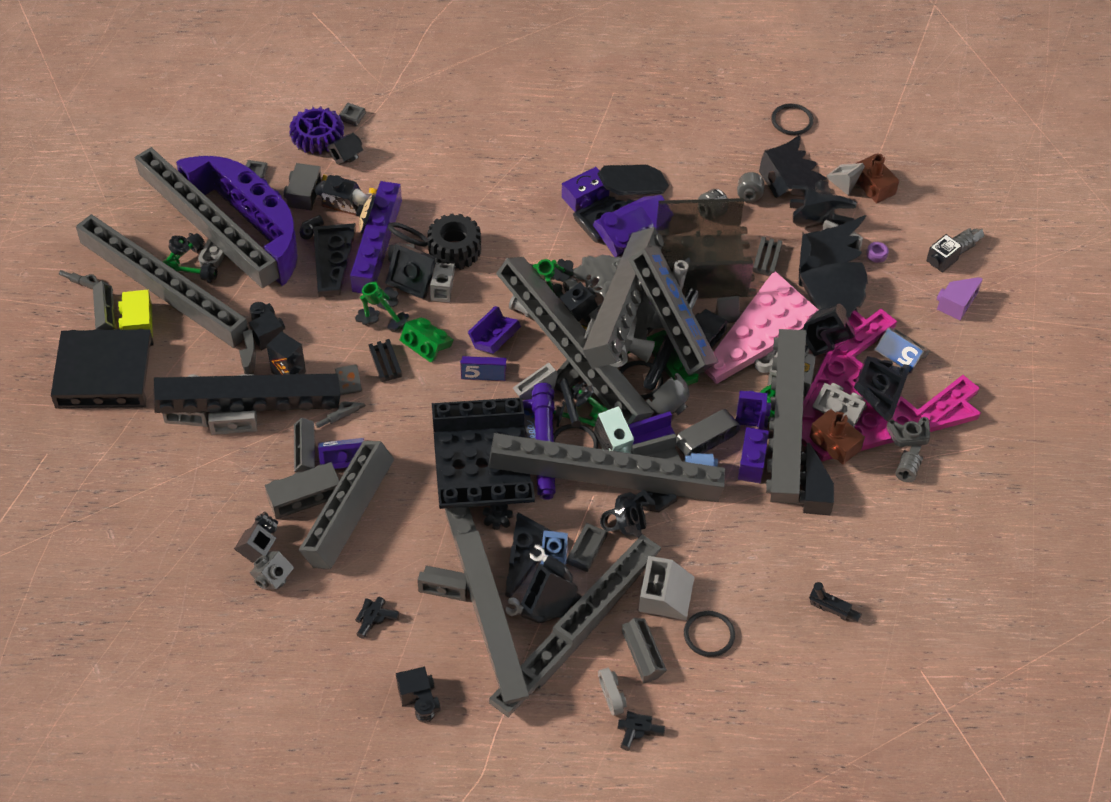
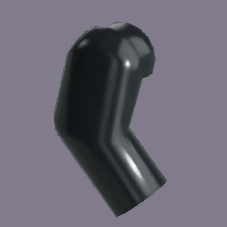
(306, 230)

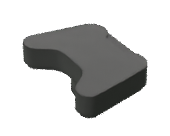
(909, 433)

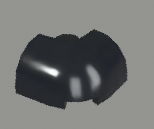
(827, 328)

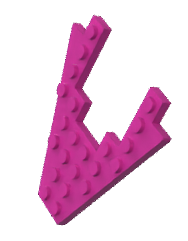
(842, 368)

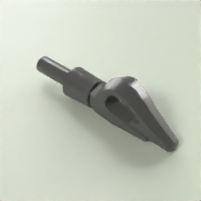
(83, 280)
(342, 412)

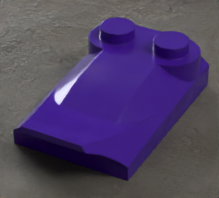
(617, 226)

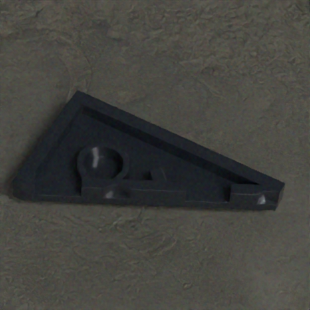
(525, 537)

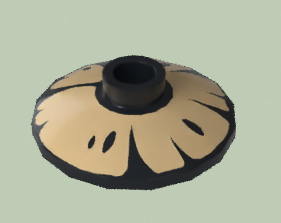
(364, 211)

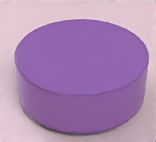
(877, 252)

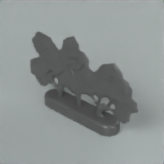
(604, 269)

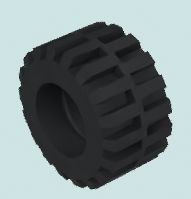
(455, 229)

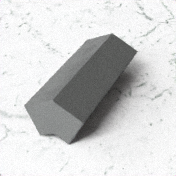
(103, 306)
(304, 445)
(643, 649)

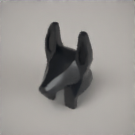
(818, 205)

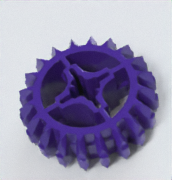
(316, 129)

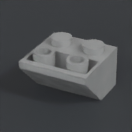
(666, 589)

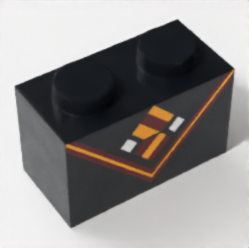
(286, 355)

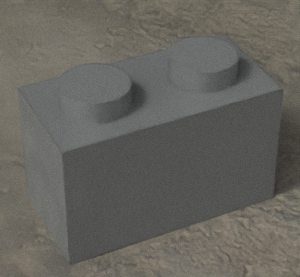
(302, 185)

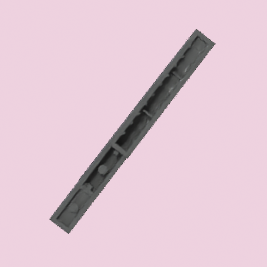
(487, 605)
(581, 620)

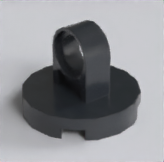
(629, 517)

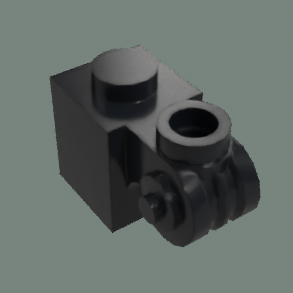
(264, 324)
(257, 539)
(415, 688)

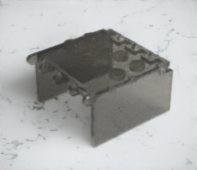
(707, 233)

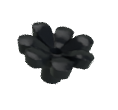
(497, 515)

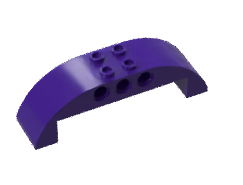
(252, 199)

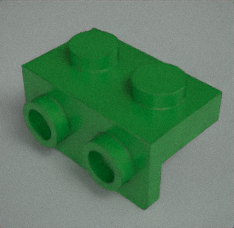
(425, 338)

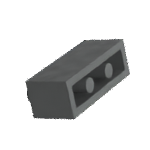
(301, 490)

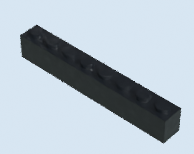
(246, 393)

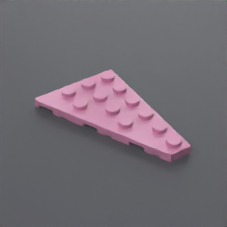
(753, 334)

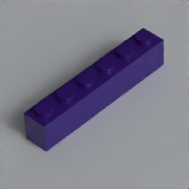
(376, 236)

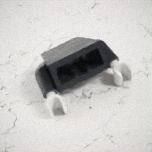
(548, 593)

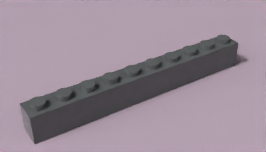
(207, 217)
(162, 280)
(619, 304)
(568, 337)
(606, 467)

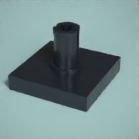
(411, 270)

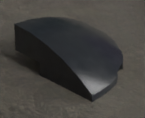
(836, 284)

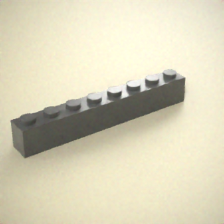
(788, 416)

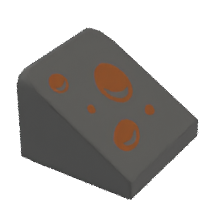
(349, 379)

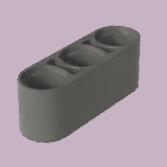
(708, 433)

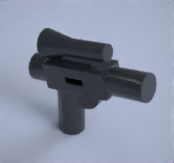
(372, 614)
(636, 727)

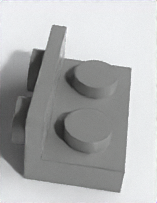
(834, 398)

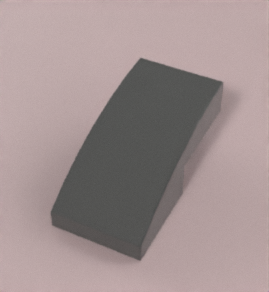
(248, 355)

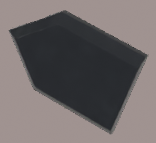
(586, 216)

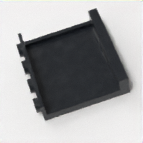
(101, 368)

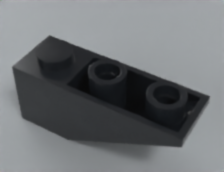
(817, 485)

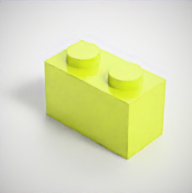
(136, 311)

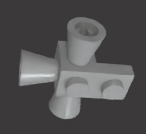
(638, 347)

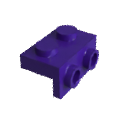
(493, 331)
(753, 409)

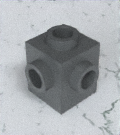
(271, 570)

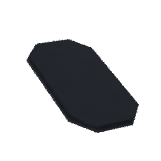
(633, 179)

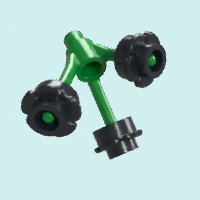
(179, 246)

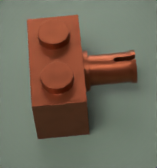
(877, 179)
(836, 436)

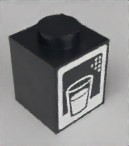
(944, 253)

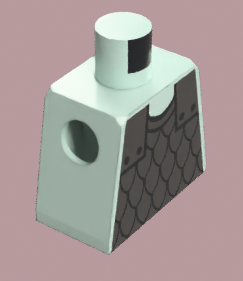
(613, 431)

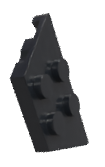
(881, 384)

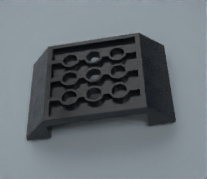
(464, 438)

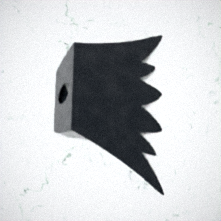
(789, 168)
(829, 246)

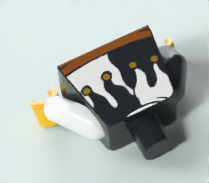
(341, 194)

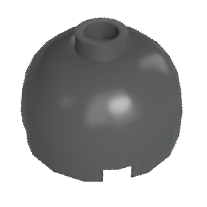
(670, 396)

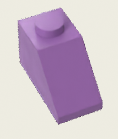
(958, 296)

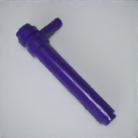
(543, 408)

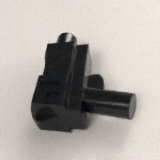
(832, 604)

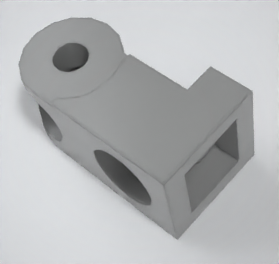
(442, 282)

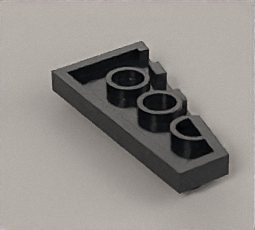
(332, 254)

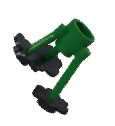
(559, 270)
(383, 299)
(582, 395)

